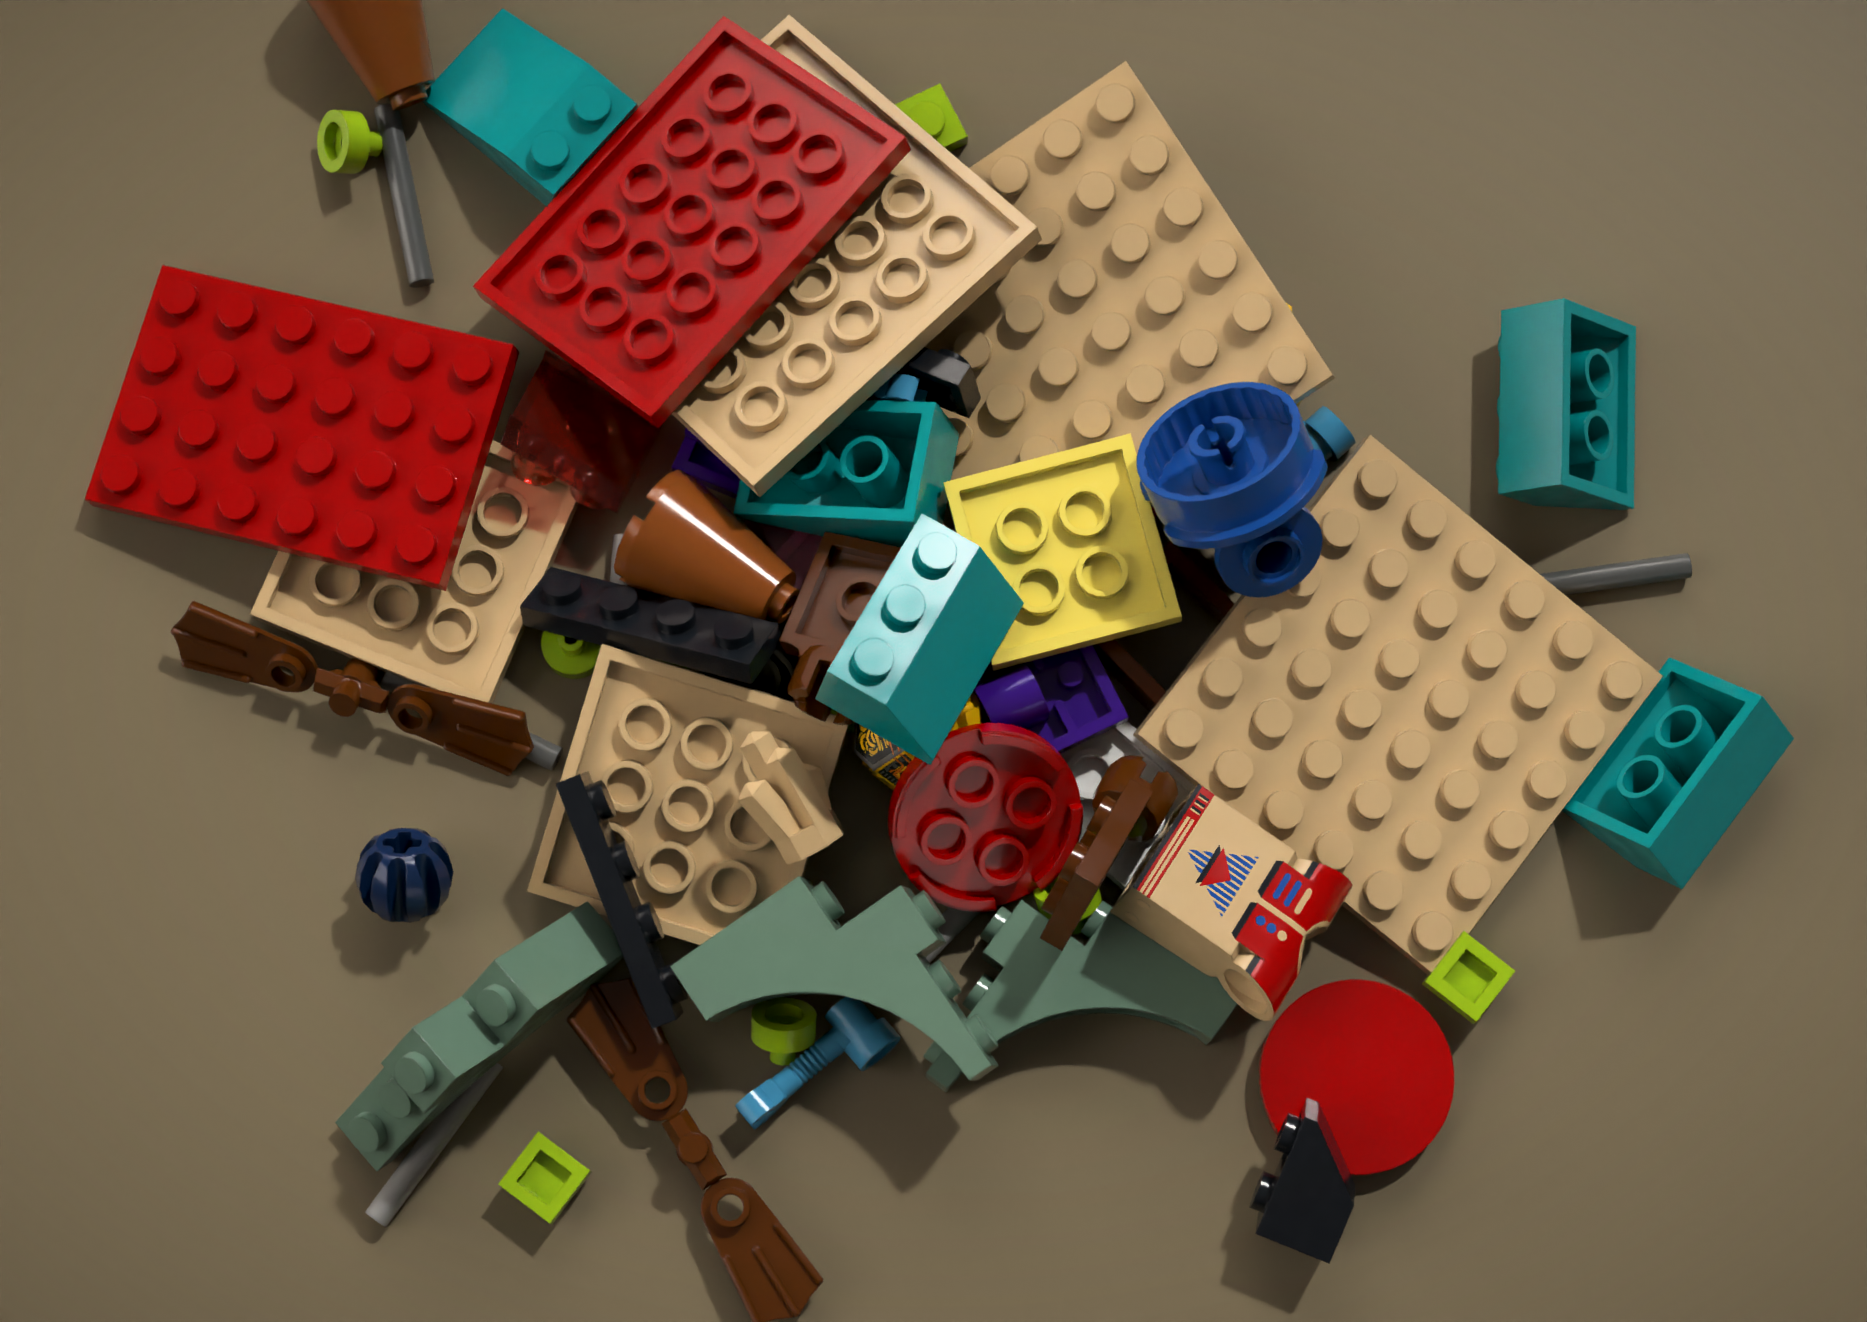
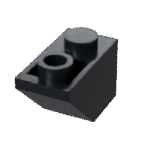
(1311, 1190)

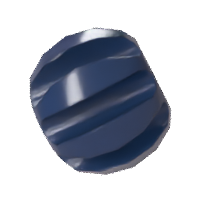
(404, 875)

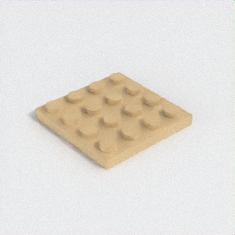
(428, 635)
(675, 776)

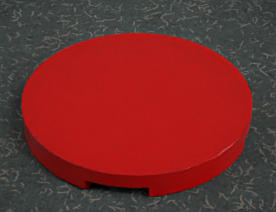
(985, 817)
(1368, 1062)

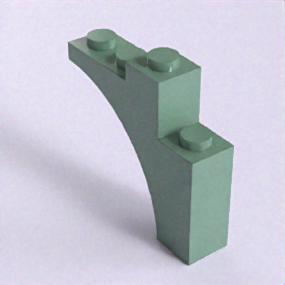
(878, 957)
(1109, 975)
(477, 1030)

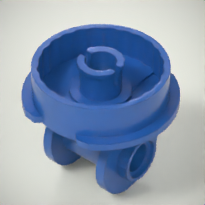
(1236, 478)

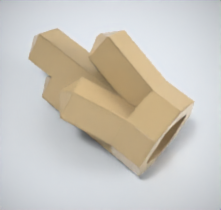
(788, 799)

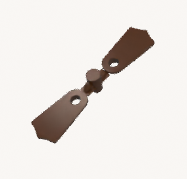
(462, 725)
(755, 1248)

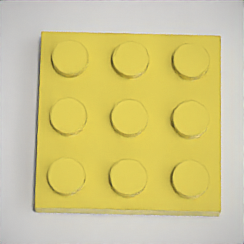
(1071, 546)

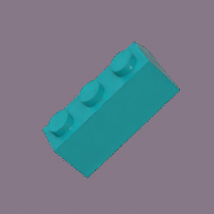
(1566, 407)
(922, 640)
(1680, 772)

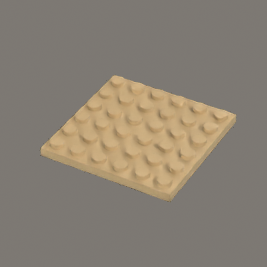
(1125, 296)
(863, 302)
(1403, 706)

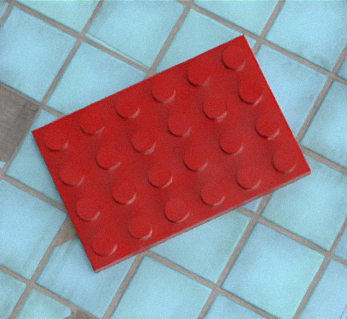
(691, 220)
(303, 426)

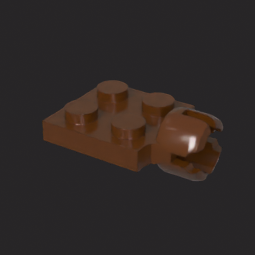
(826, 610)
(1124, 810)

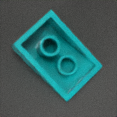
(528, 104)
(865, 476)

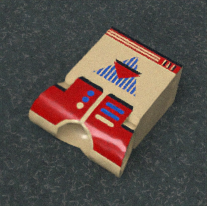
(1231, 900)

